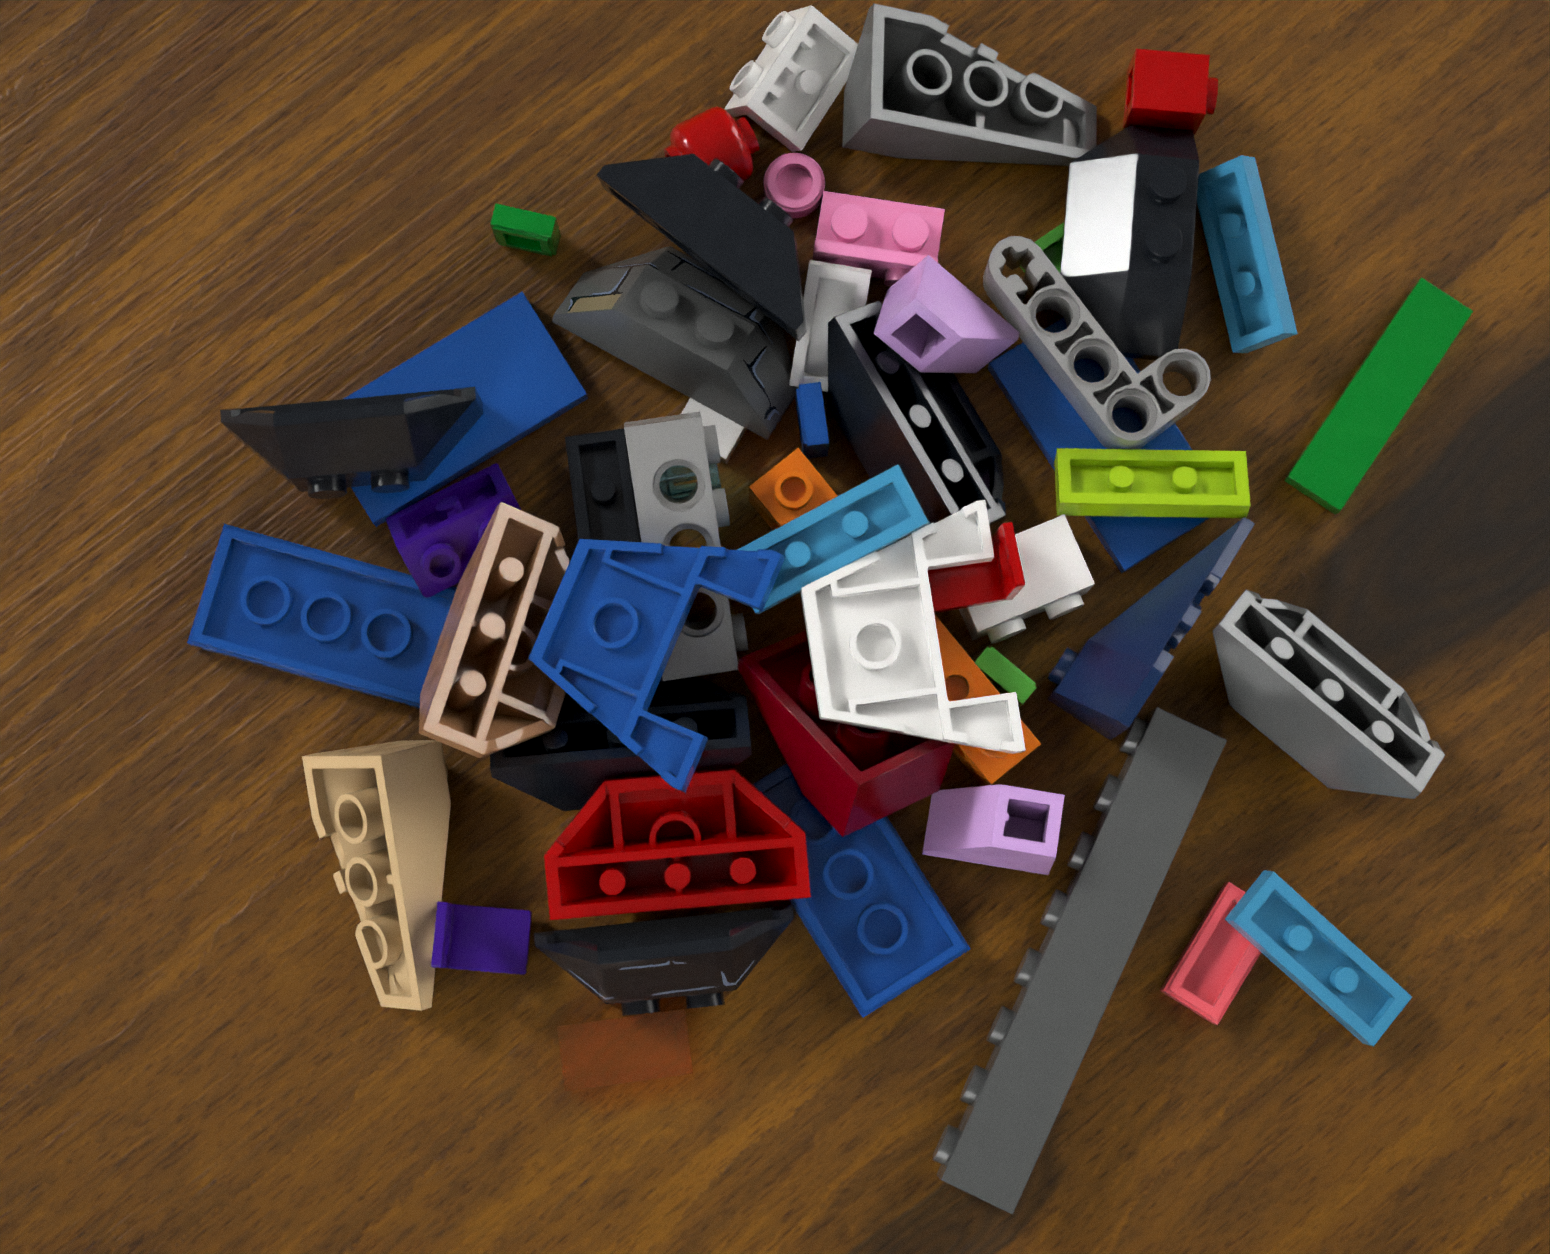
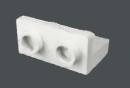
(794, 76)

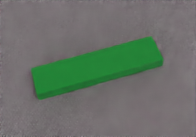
(1378, 396)

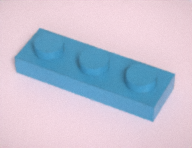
(1244, 255)
(841, 532)
(1318, 957)

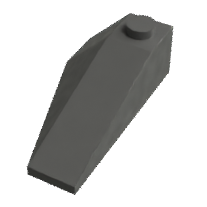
(942, 99)

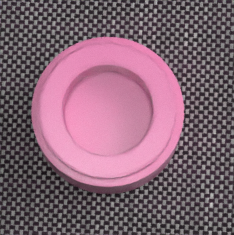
(795, 184)

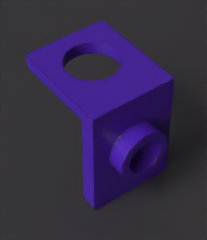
(481, 938)

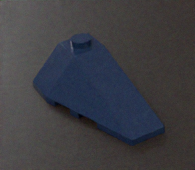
(1128, 657)

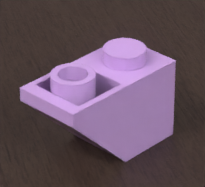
(941, 322)
(995, 827)

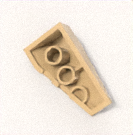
(390, 833)

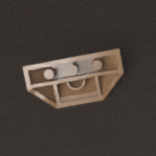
(480, 680)

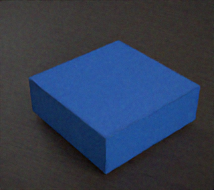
(812, 420)

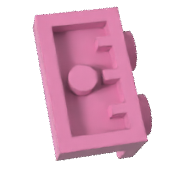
(876, 234)

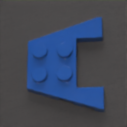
(620, 624)

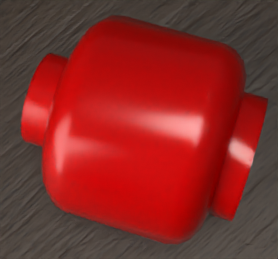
(716, 136)

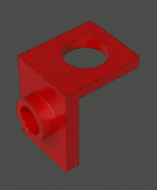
(980, 582)

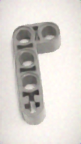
(1087, 340)

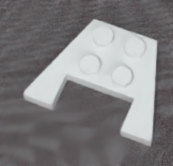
(880, 647)

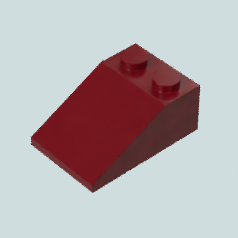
(841, 768)

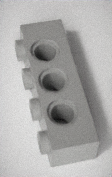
(652, 449)

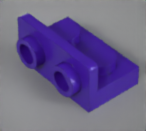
(445, 528)

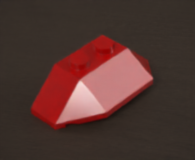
(667, 849)

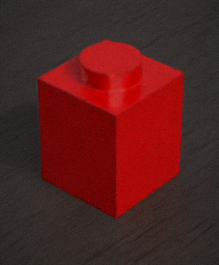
(1169, 90)

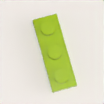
(1151, 483)

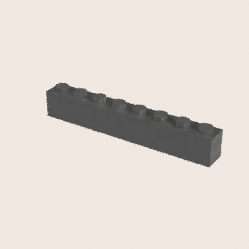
(1079, 960)

